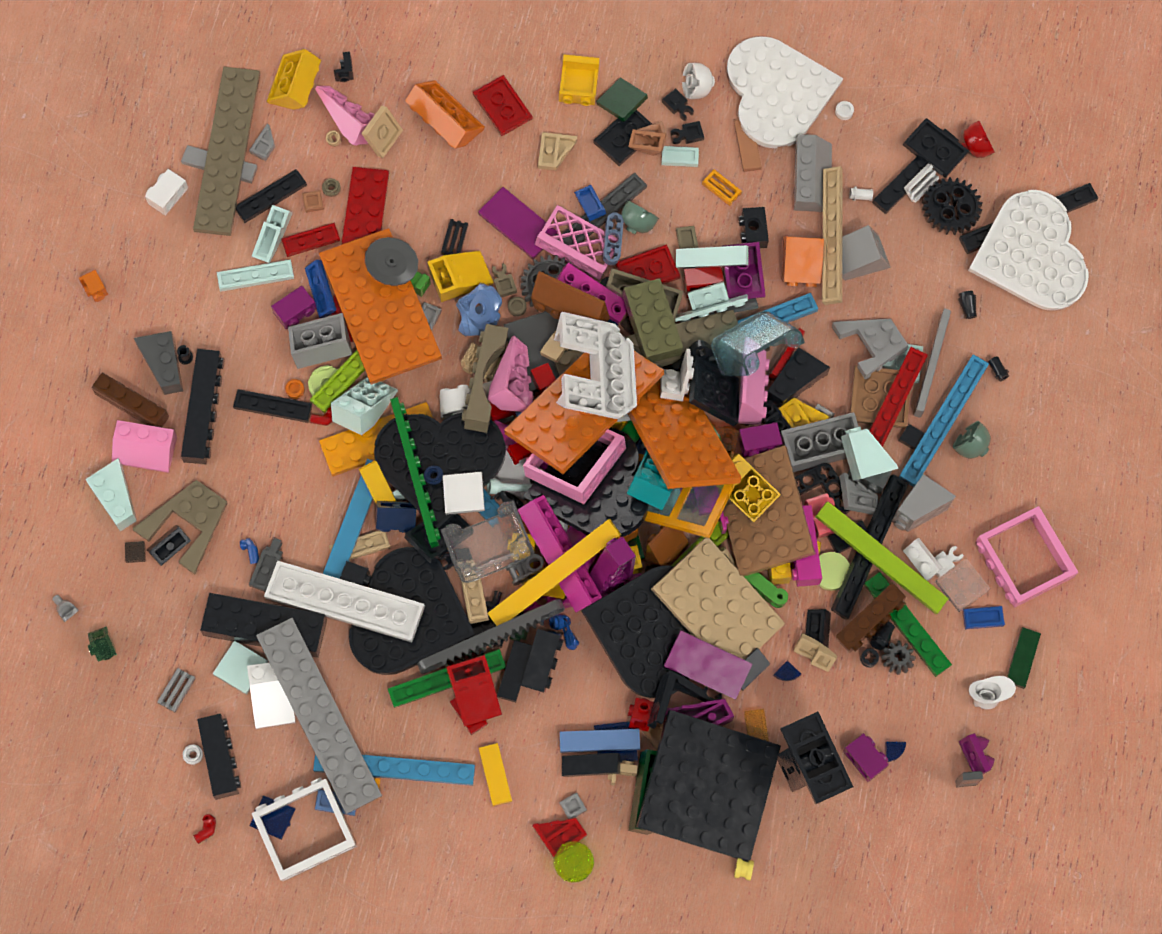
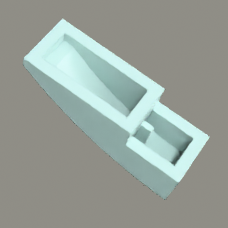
(271, 233)

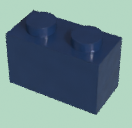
(395, 516)

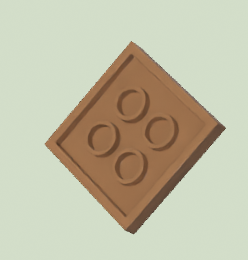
(870, 394)

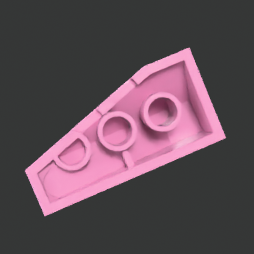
(347, 115)
(511, 381)

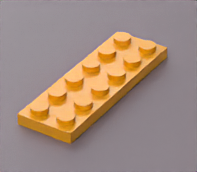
(351, 450)

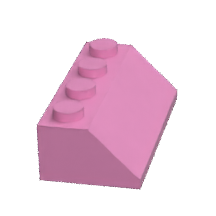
(753, 394)

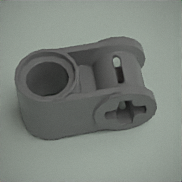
(524, 570)

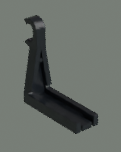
(667, 683)

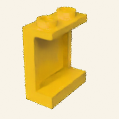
(579, 80)

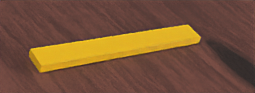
(554, 573)

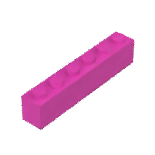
(554, 543)

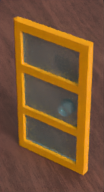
(692, 508)

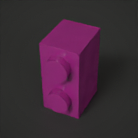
(294, 307)
(759, 439)
(866, 757)

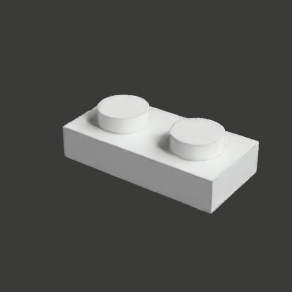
(922, 559)

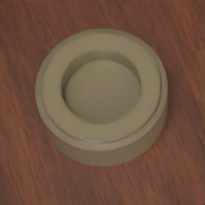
(517, 306)

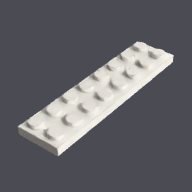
(344, 601)

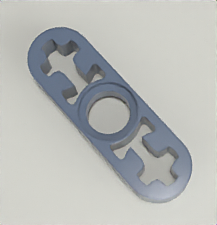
(618, 231)

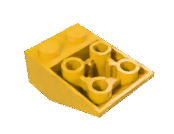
(458, 274)
(753, 492)

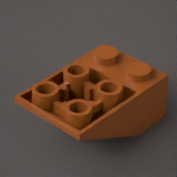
(665, 547)

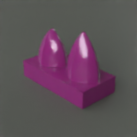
(973, 751)

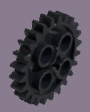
(967, 201)

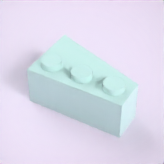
(113, 493)

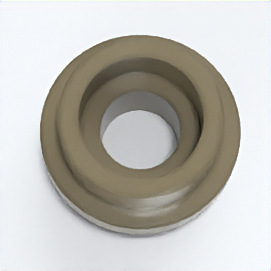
(328, 183)

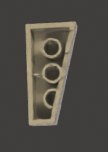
(619, 280)

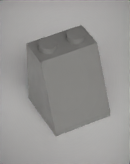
(862, 253)
(922, 504)

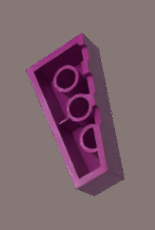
(613, 566)

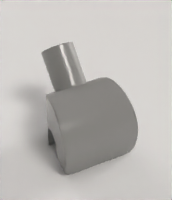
(64, 608)

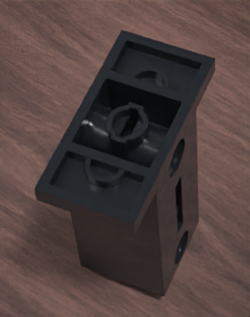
(812, 759)

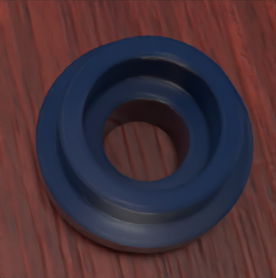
(433, 469)

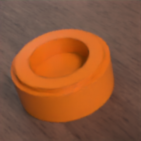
(294, 389)

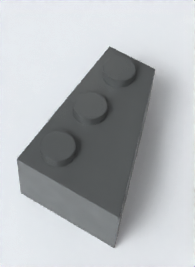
(162, 358)

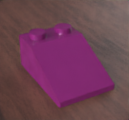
(746, 278)

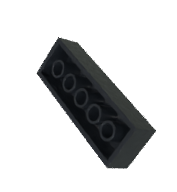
(243, 619)

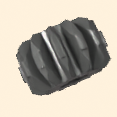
(903, 653)

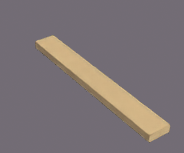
(832, 235)

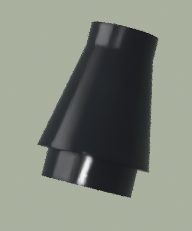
(968, 303)
(882, 636)

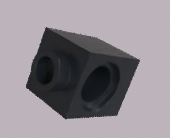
(356, 574)

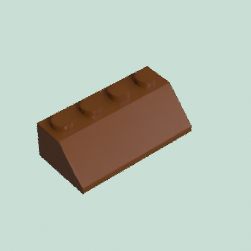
(558, 297)

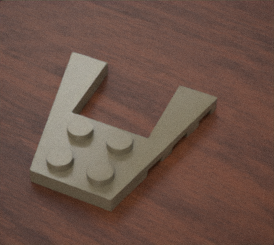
(196, 506)

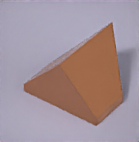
(649, 139)

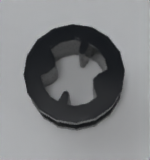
(873, 653)

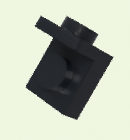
(346, 71)

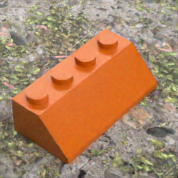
(444, 113)

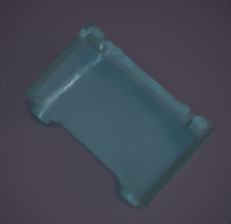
(739, 345)

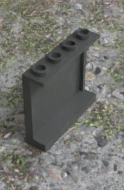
(534, 333)

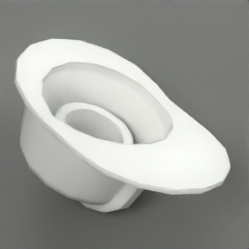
(991, 691)

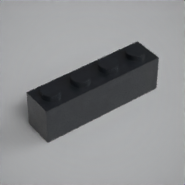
(218, 756)

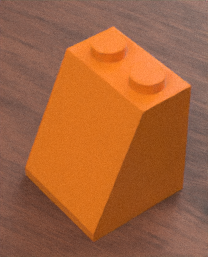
(802, 260)

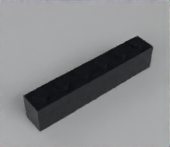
(202, 406)

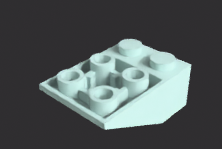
(362, 405)

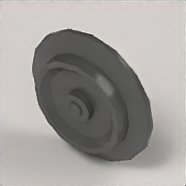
(391, 261)

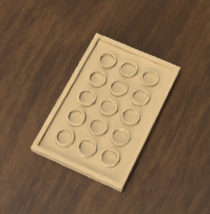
(717, 602)

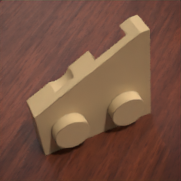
(554, 150)

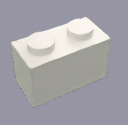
(166, 192)

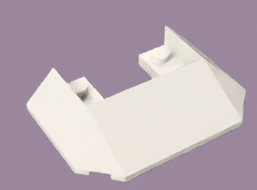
(612, 367)

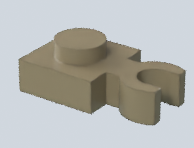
(504, 283)

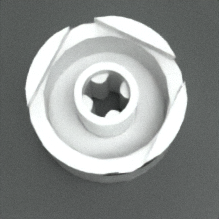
(453, 400)

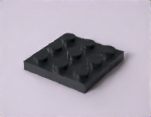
(714, 392)

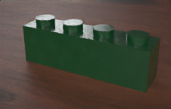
(644, 769)

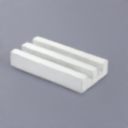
(922, 185)

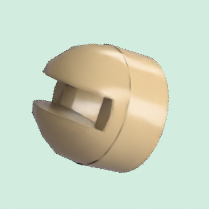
(329, 139)

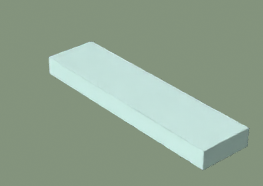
(712, 256)
(255, 275)

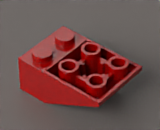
(474, 690)

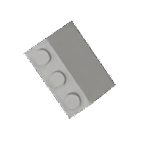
(319, 341)

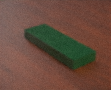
(1023, 657)

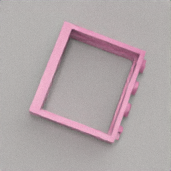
(615, 448)
(1053, 544)

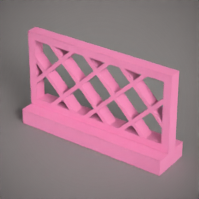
(577, 259)

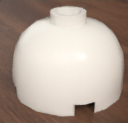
(698, 81)

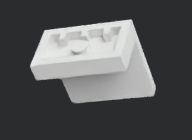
(675, 383)

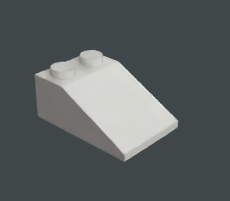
(268, 698)

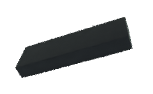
(514, 671)
(591, 764)

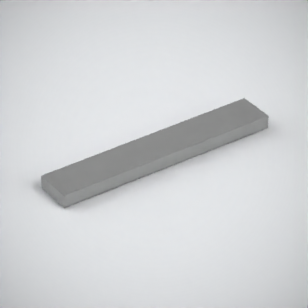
(930, 370)

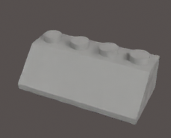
(811, 157)
(817, 441)

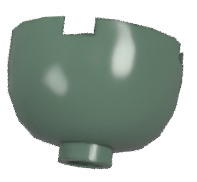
(637, 218)
(973, 442)

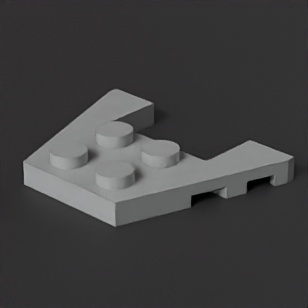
(879, 338)

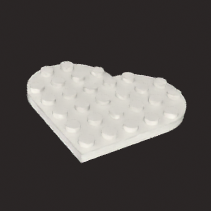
(778, 90)
(1031, 252)

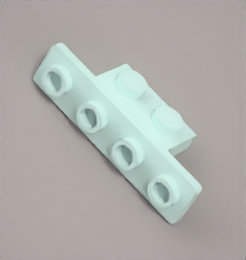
(708, 300)

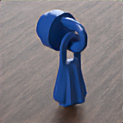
(557, 623)

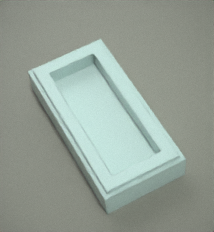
(680, 156)

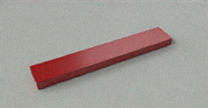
(897, 394)

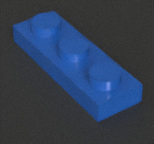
(320, 289)

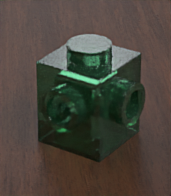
(101, 644)

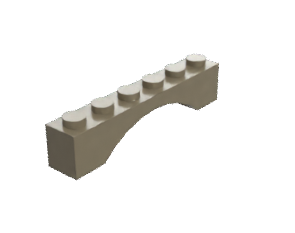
(479, 409)

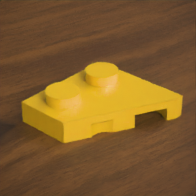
(800, 414)

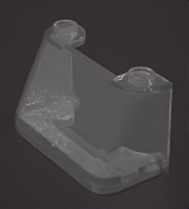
(488, 544)

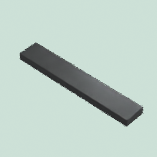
(612, 203)

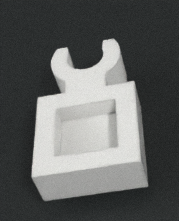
(946, 561)

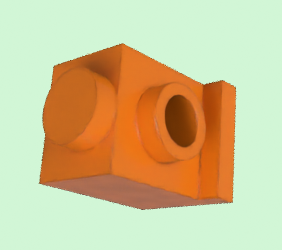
(93, 286)

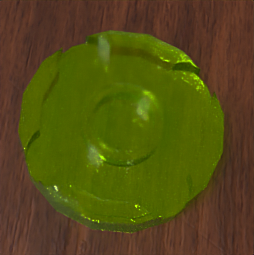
(573, 861)

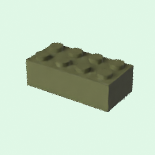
(652, 320)

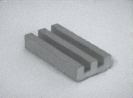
(178, 672)

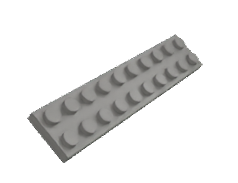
(319, 716)

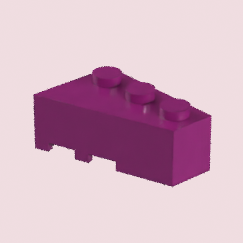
(714, 711)

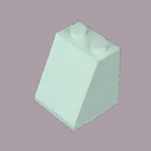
(865, 454)

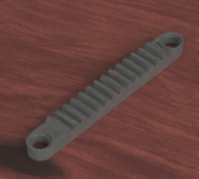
(491, 636)

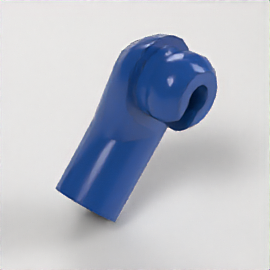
(252, 550)

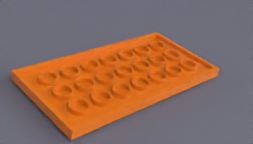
(381, 318)
(564, 434)
(682, 442)

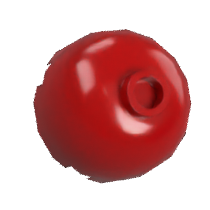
(977, 141)

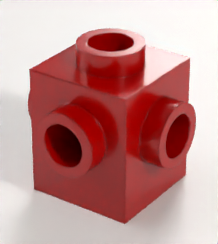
(640, 714)

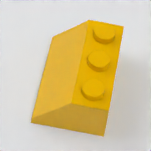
(294, 80)

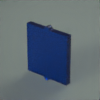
(276, 821)

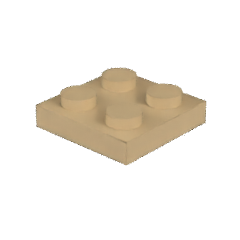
(382, 131)

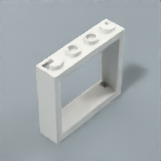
(298, 793)

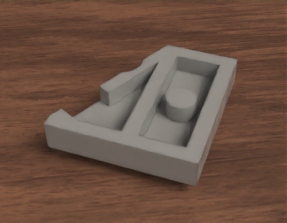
(857, 496)

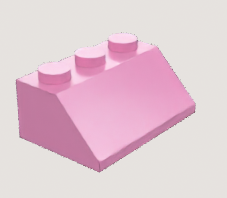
(143, 446)

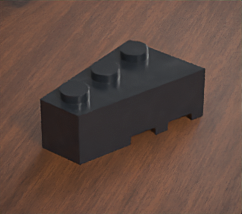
(796, 377)
(542, 659)

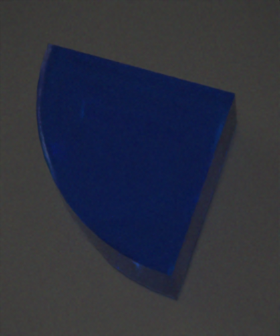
(787, 672)
(894, 750)

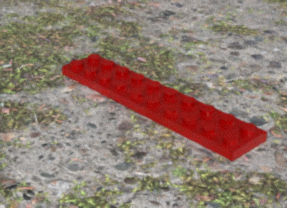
(364, 207)

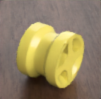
(744, 869)

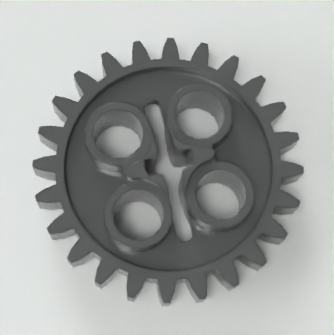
(542, 266)

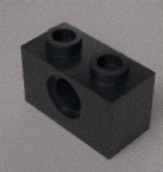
(754, 217)

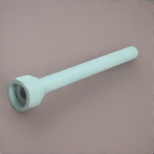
(496, 486)

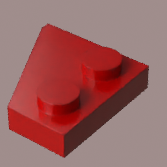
(558, 833)

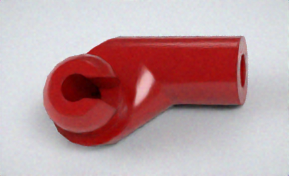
(324, 420)
(208, 828)

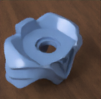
(475, 318)

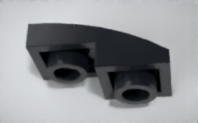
(774, 415)

